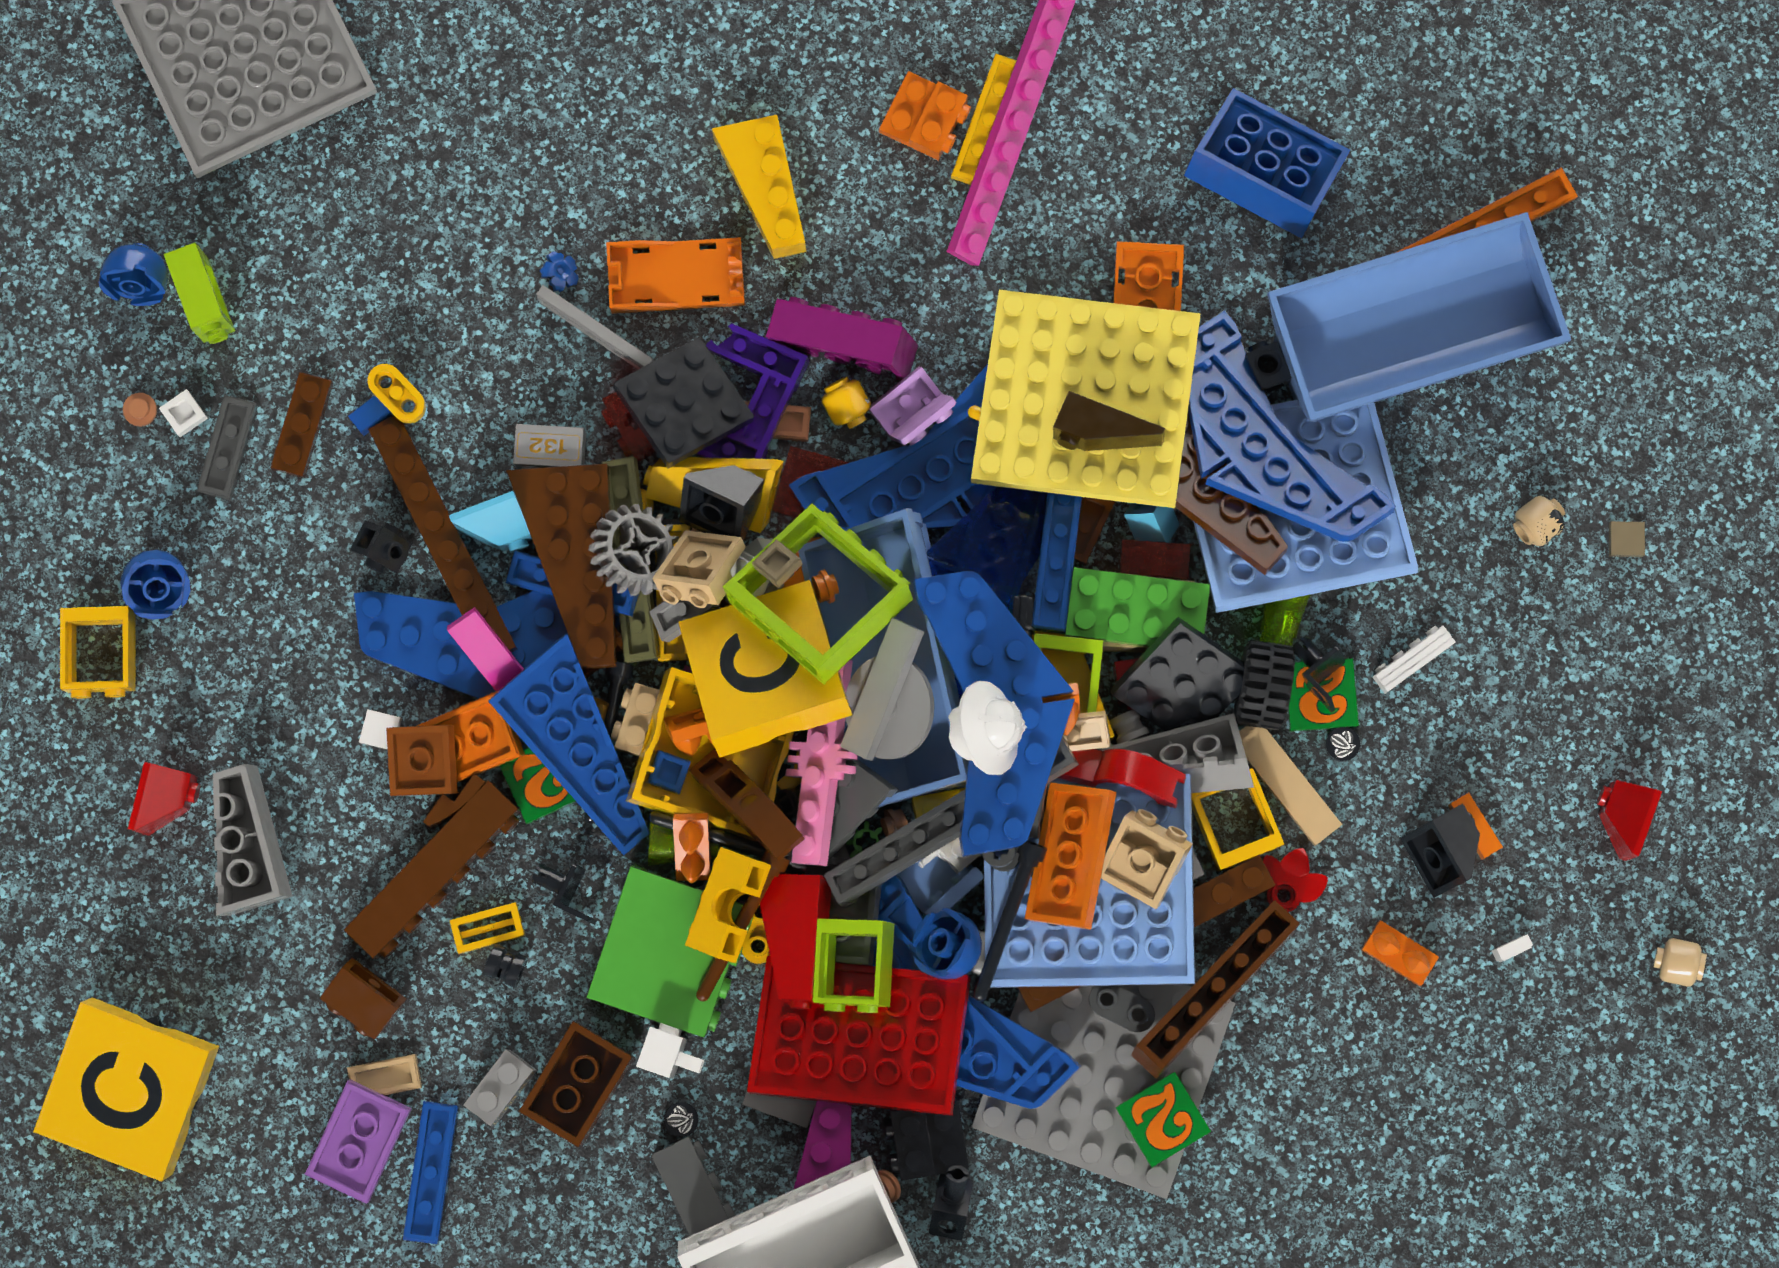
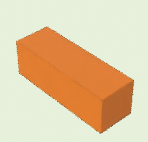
(1488, 841)

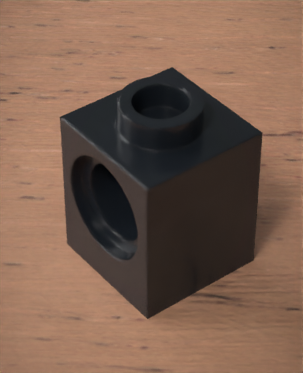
(1268, 381)

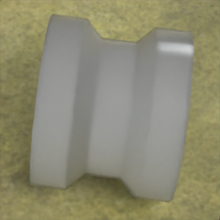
(1128, 727)

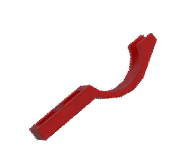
(1127, 769)

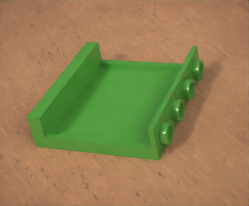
(646, 957)

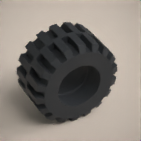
(1265, 685)

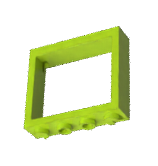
(794, 537)

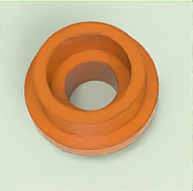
(825, 586)

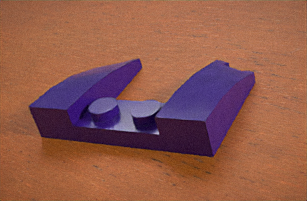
(780, 375)

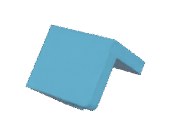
(1151, 522)

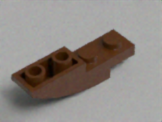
(747, 804)

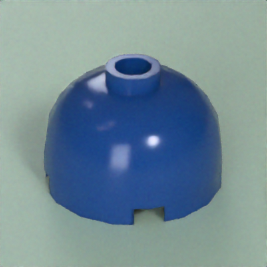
(134, 274)
(154, 584)
(947, 944)

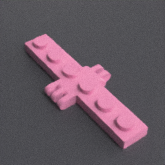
(820, 767)

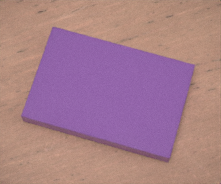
(358, 1141)

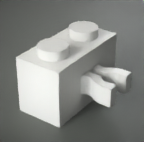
(664, 1052)

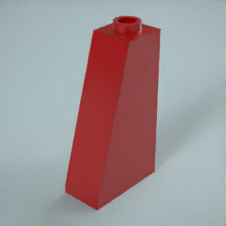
(790, 926)

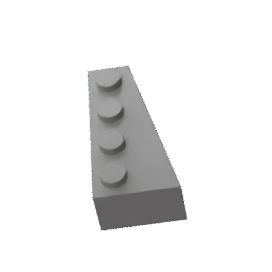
(1205, 750)
(246, 843)

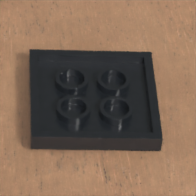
(683, 402)
(1181, 679)

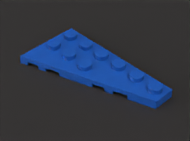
(563, 727)

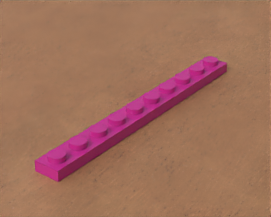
(1009, 130)

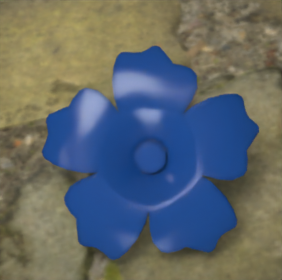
(560, 271)

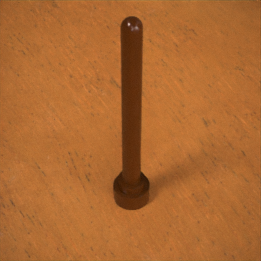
(742, 921)

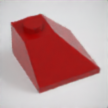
(161, 798)
(1627, 815)

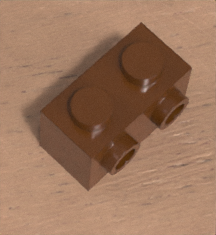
(362, 999)

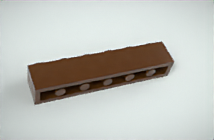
(432, 871)
(1215, 989)

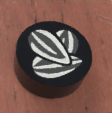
(1342, 744)
(681, 1119)

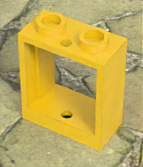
(84, 616)
(1248, 851)

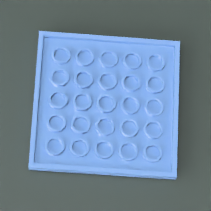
(1312, 559)
(1127, 937)

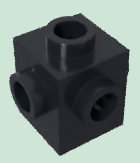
(381, 546)

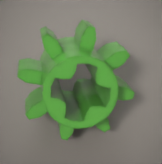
(859, 836)

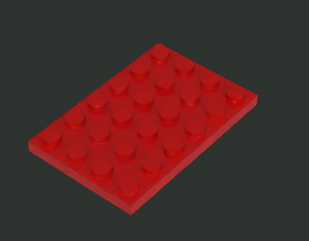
(881, 1060)

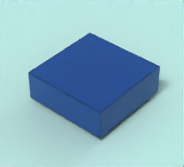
(668, 772)

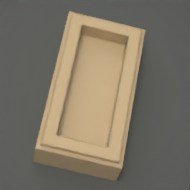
(388, 1075)

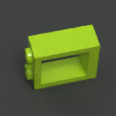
(199, 293)
(1078, 645)
(825, 963)

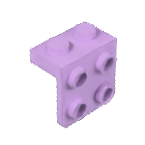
(911, 408)

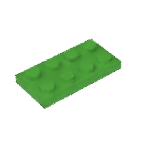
(1131, 606)

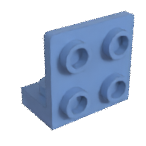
(938, 884)

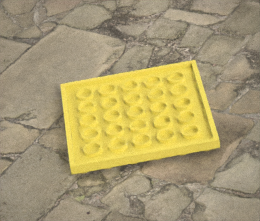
(1103, 351)

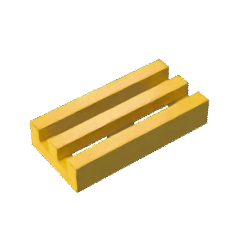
(516, 920)

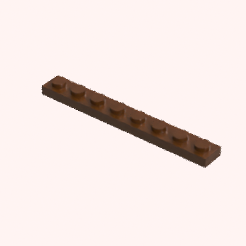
(435, 525)
(1209, 901)

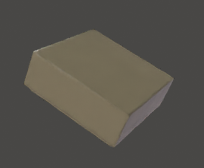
(1626, 539)
(777, 563)

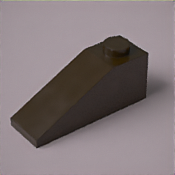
(1096, 426)

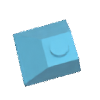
(495, 523)

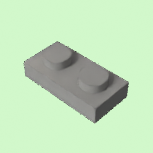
(668, 615)

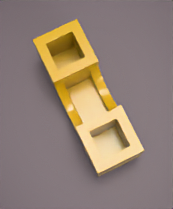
(713, 925)

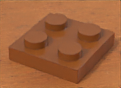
(421, 760)

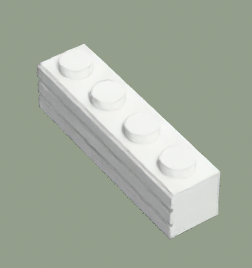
(1415, 658)

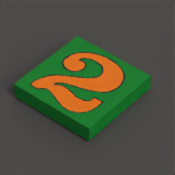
(1308, 713)
(534, 787)
(1163, 1119)

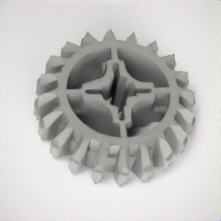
(630, 524)

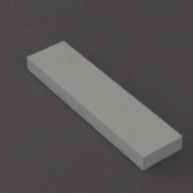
(592, 328)
(882, 689)

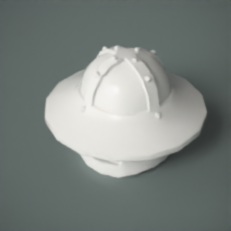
(986, 728)

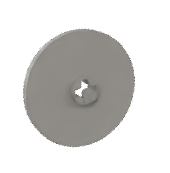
(910, 717)

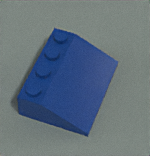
(1266, 162)

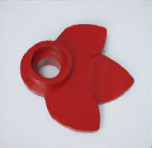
(1294, 876)

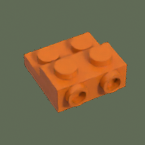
(925, 115)

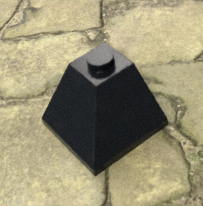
(720, 500)
(1444, 849)

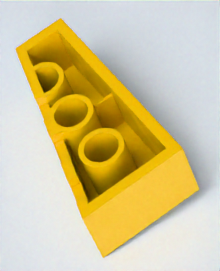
(761, 170)

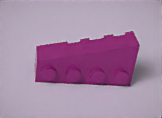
(843, 336)
(827, 1142)

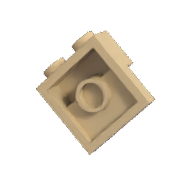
(698, 568)
(633, 729)
(1145, 857)

